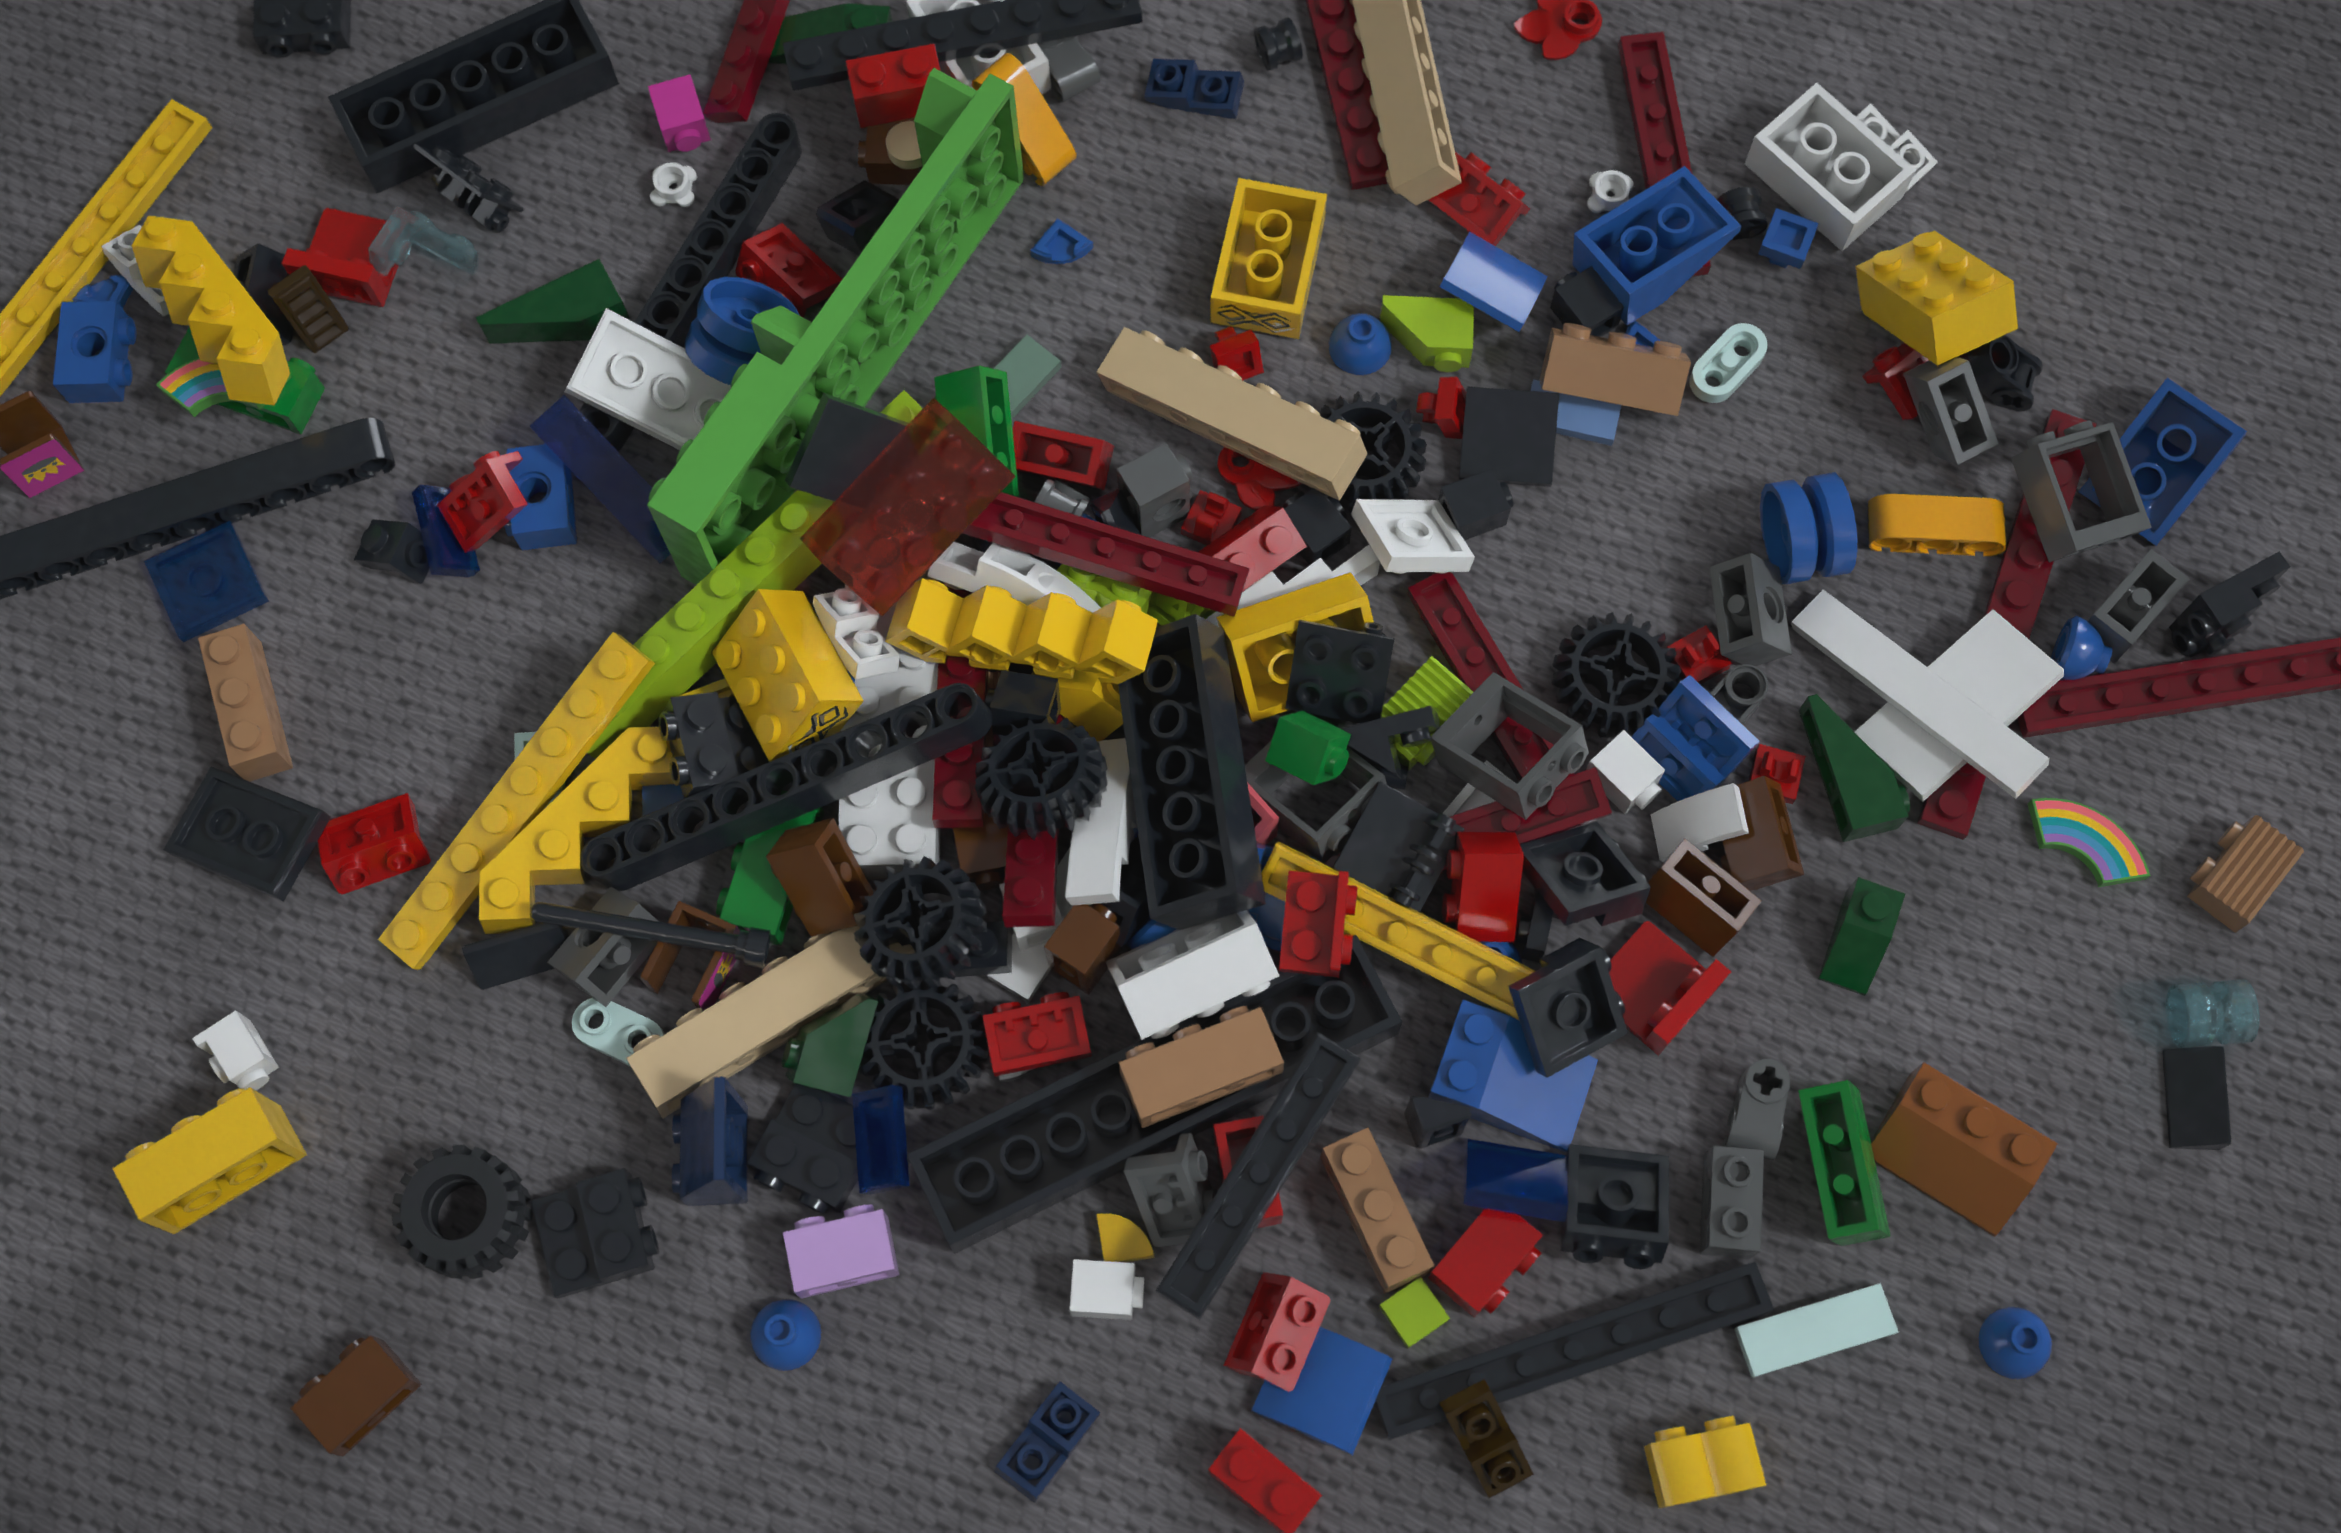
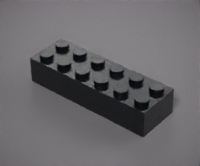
(474, 90)
(1190, 779)

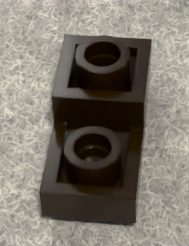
(1486, 1438)

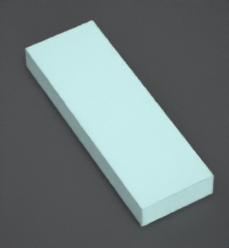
(1816, 1330)

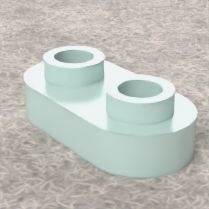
(1726, 365)
(616, 1032)

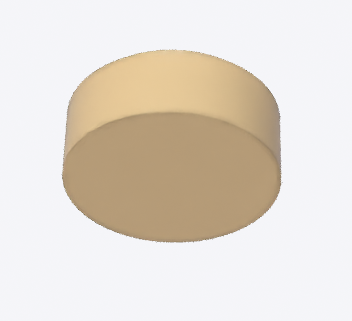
(903, 146)

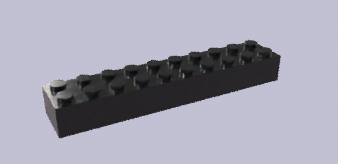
(1087, 1125)

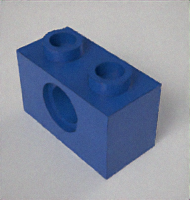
(81, 333)
(553, 518)

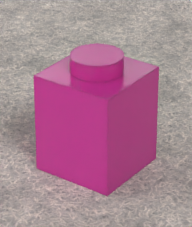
(679, 114)

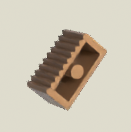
(2244, 872)

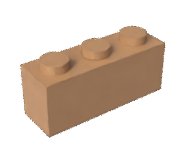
(1615, 369)
(245, 703)
(1200, 1065)
(1376, 1210)

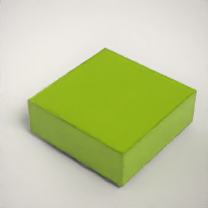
(1414, 1312)

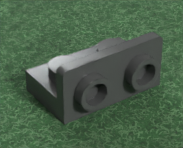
(1171, 1191)

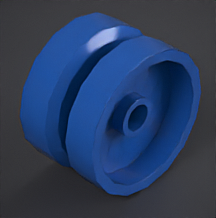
(722, 331)
(1809, 527)

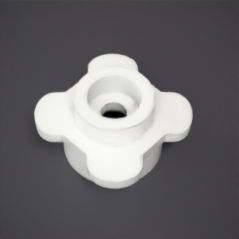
(673, 173)
(1609, 181)

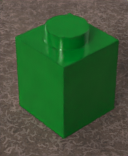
(1308, 748)

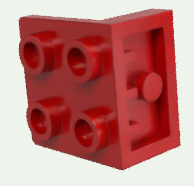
(341, 258)
(1661, 985)

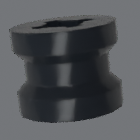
(1278, 44)
(1744, 207)

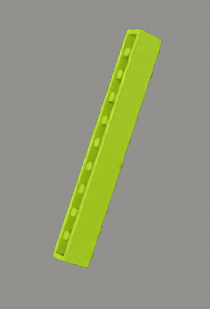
(691, 629)

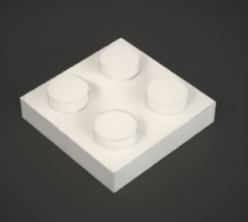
(1412, 536)

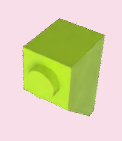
(1432, 329)

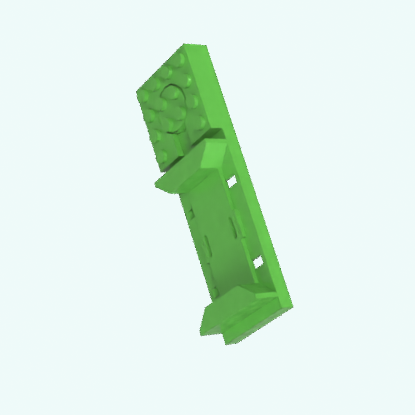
(740, 458)

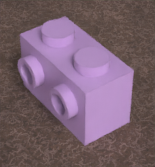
(840, 1251)

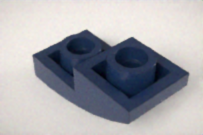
(1184, 87)
(1047, 1442)

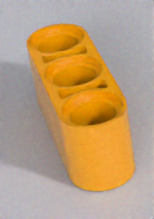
(1042, 139)
(1936, 523)

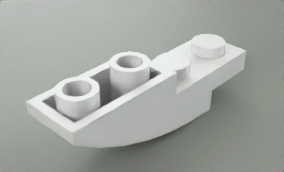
(1005, 568)

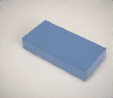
(1585, 417)

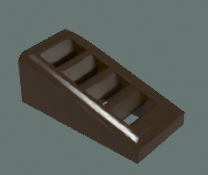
(310, 313)

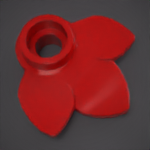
(1555, 29)
(1253, 482)

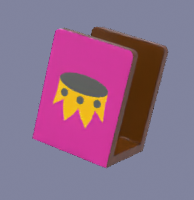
(35, 446)
(666, 953)

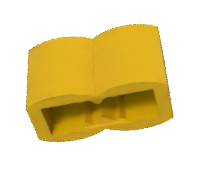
(1703, 1463)

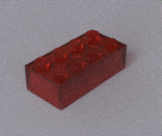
(907, 507)

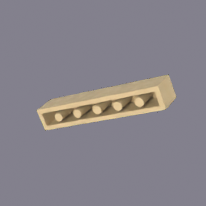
(1406, 98)
(1233, 412)
(753, 1018)

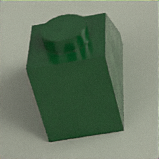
(1861, 935)
(831, 1047)

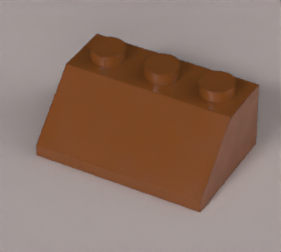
(1960, 1149)

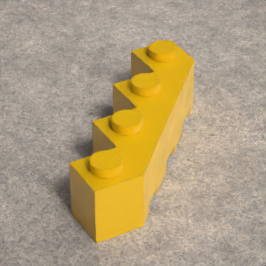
(215, 306)
(1000, 630)
(553, 841)

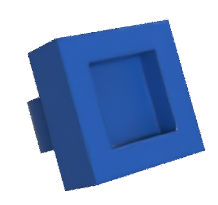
(1788, 239)

